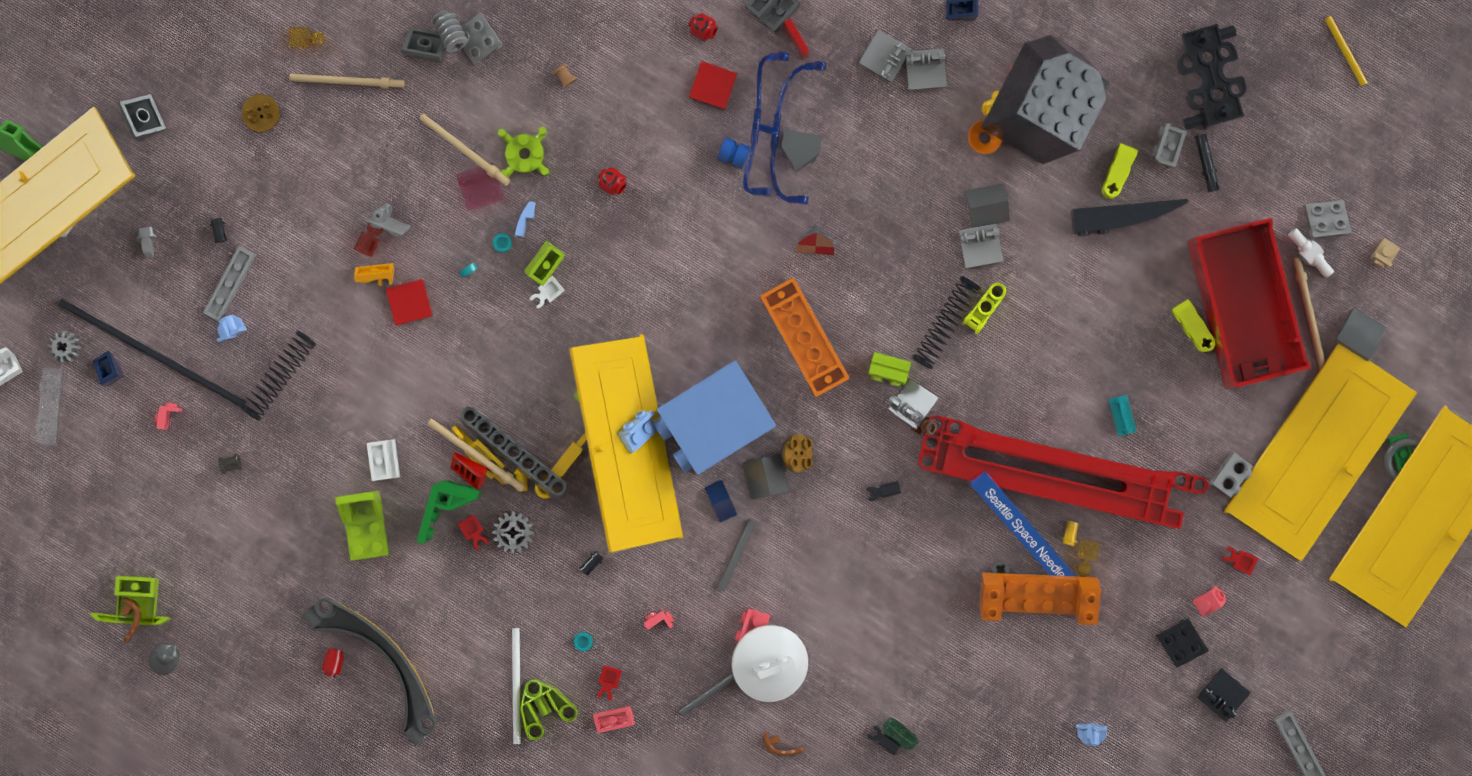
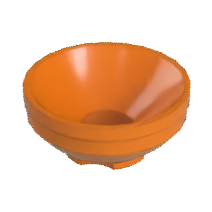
(973, 139)

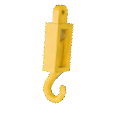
(479, 446)
(564, 463)

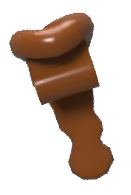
(131, 605)
(774, 740)

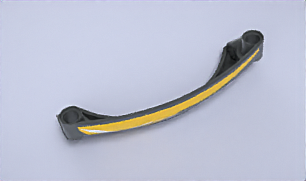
(346, 620)

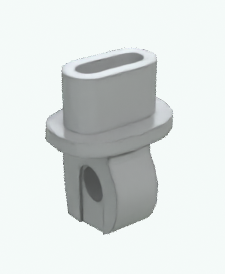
(146, 238)

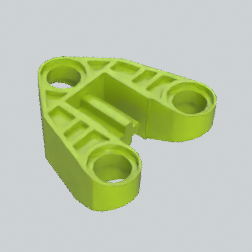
(557, 699)

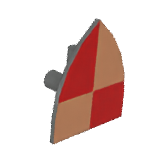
(815, 243)

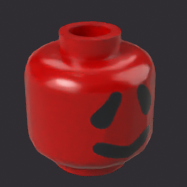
(703, 27)
(612, 181)

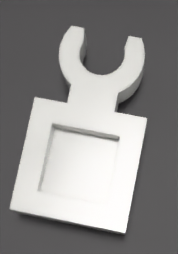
(549, 291)

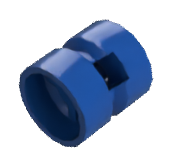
(734, 153)

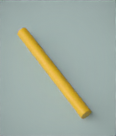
(1346, 51)

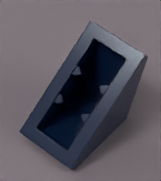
(962, 9)
(107, 369)
(721, 501)

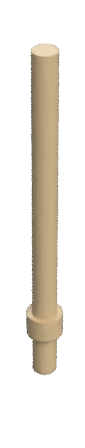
(384, 82)
(492, 171)
(1301, 277)
(506, 477)

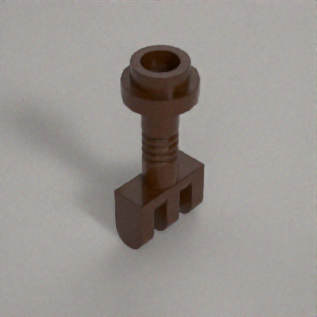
(927, 426)

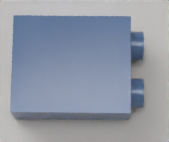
(713, 419)

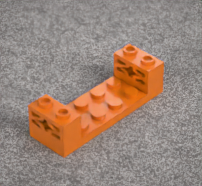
(804, 337)
(1040, 595)

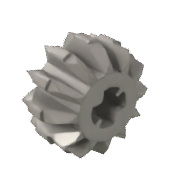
(61, 355)

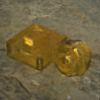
(301, 36)
(1088, 551)

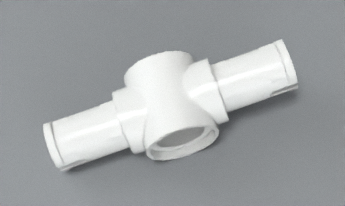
(1310, 253)

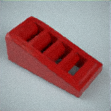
(473, 472)

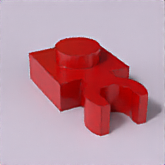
(471, 529)
(1242, 561)
(609, 679)

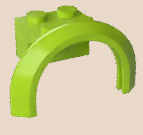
(141, 590)

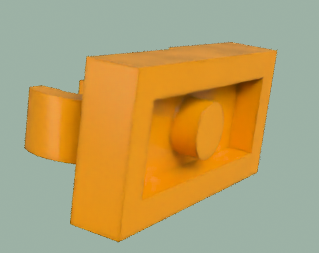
(370, 273)

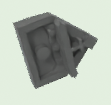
(800, 148)

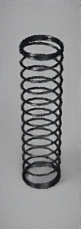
(970, 284)
(254, 414)

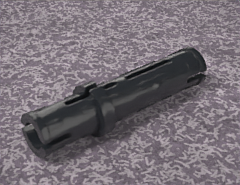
(1206, 159)

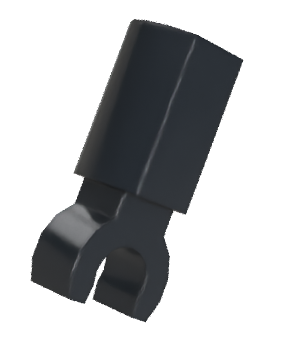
(885, 490)
(885, 741)

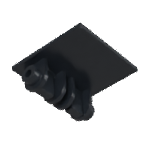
(1182, 642)
(1224, 695)

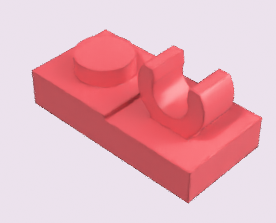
(613, 719)

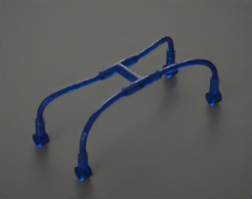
(775, 129)

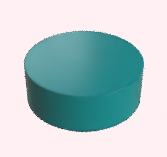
(502, 243)
(468, 270)
(583, 641)

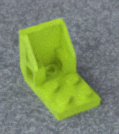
(364, 524)

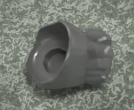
(164, 658)

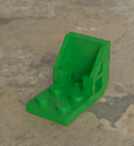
(456, 495)

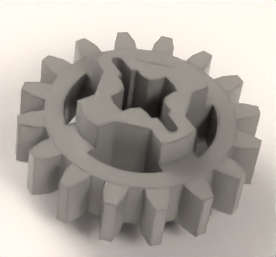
(513, 523)

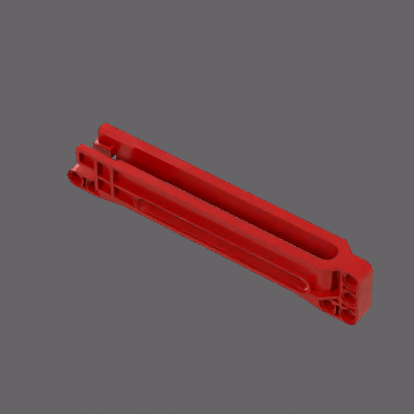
(1142, 493)

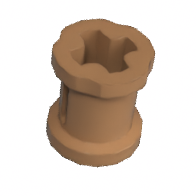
(564, 76)

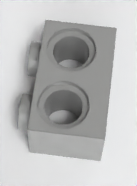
(1227, 471)

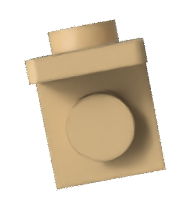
(1385, 254)

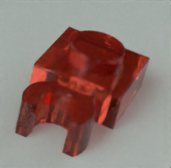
(368, 241)

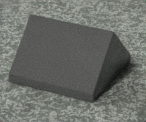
(424, 46)
(142, 117)
(987, 205)
(766, 476)

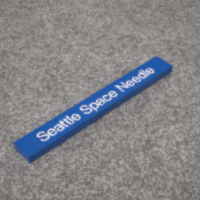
(1020, 526)

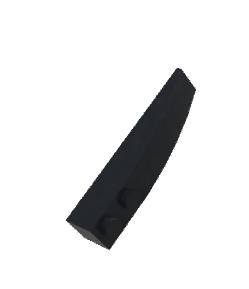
(1119, 216)

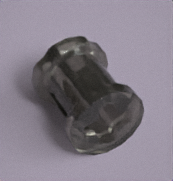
(230, 463)

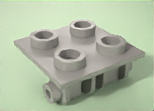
(480, 38)
(885, 55)
(926, 69)
(382, 219)
(1328, 219)
(981, 245)
(912, 403)

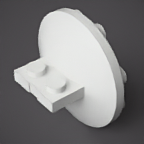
(769, 663)

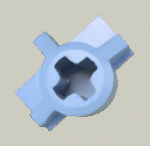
(230, 327)
(1091, 733)

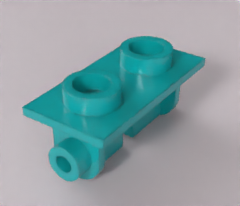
(1122, 415)

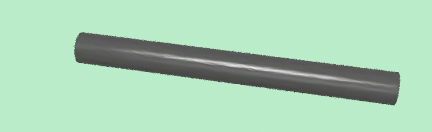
(736, 555)
(707, 694)

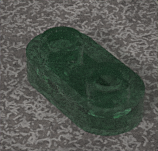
(900, 734)

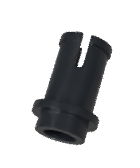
(218, 230)
(591, 563)

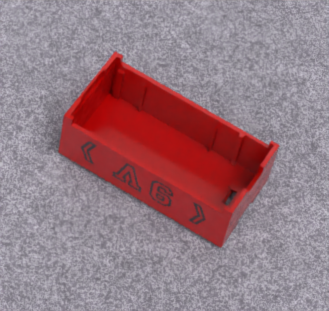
(1247, 303)

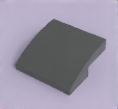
(773, 12)
(1360, 334)

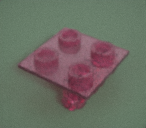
(479, 188)

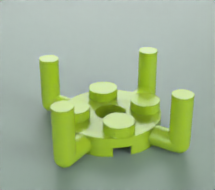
(521, 142)

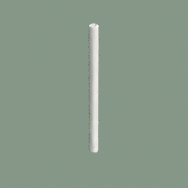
(516, 685)

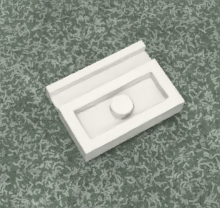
(383, 460)

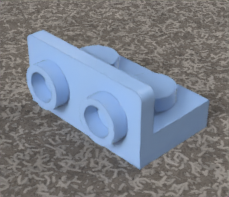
(638, 431)

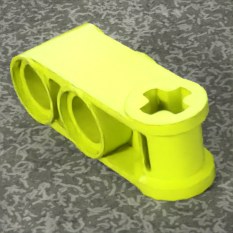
(1118, 170)
(978, 315)
(1193, 325)

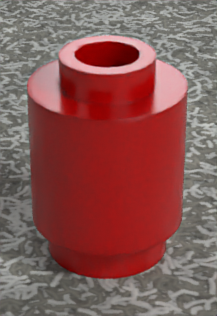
(333, 662)

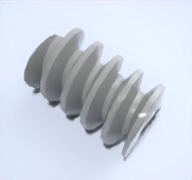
(450, 31)

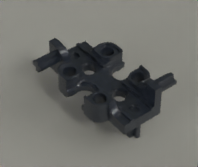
(1212, 110)

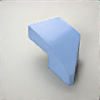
(528, 213)

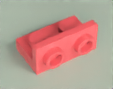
(751, 620)

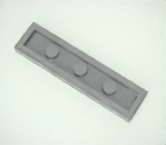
(229, 283)
(1298, 745)

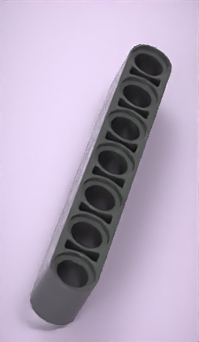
(517, 461)

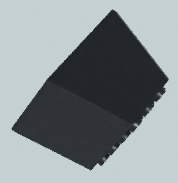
(1047, 101)

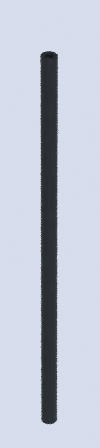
(150, 352)

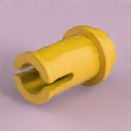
(522, 479)
(1070, 533)

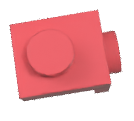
(163, 416)
(1210, 601)
(653, 618)

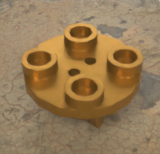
(269, 110)
(798, 453)

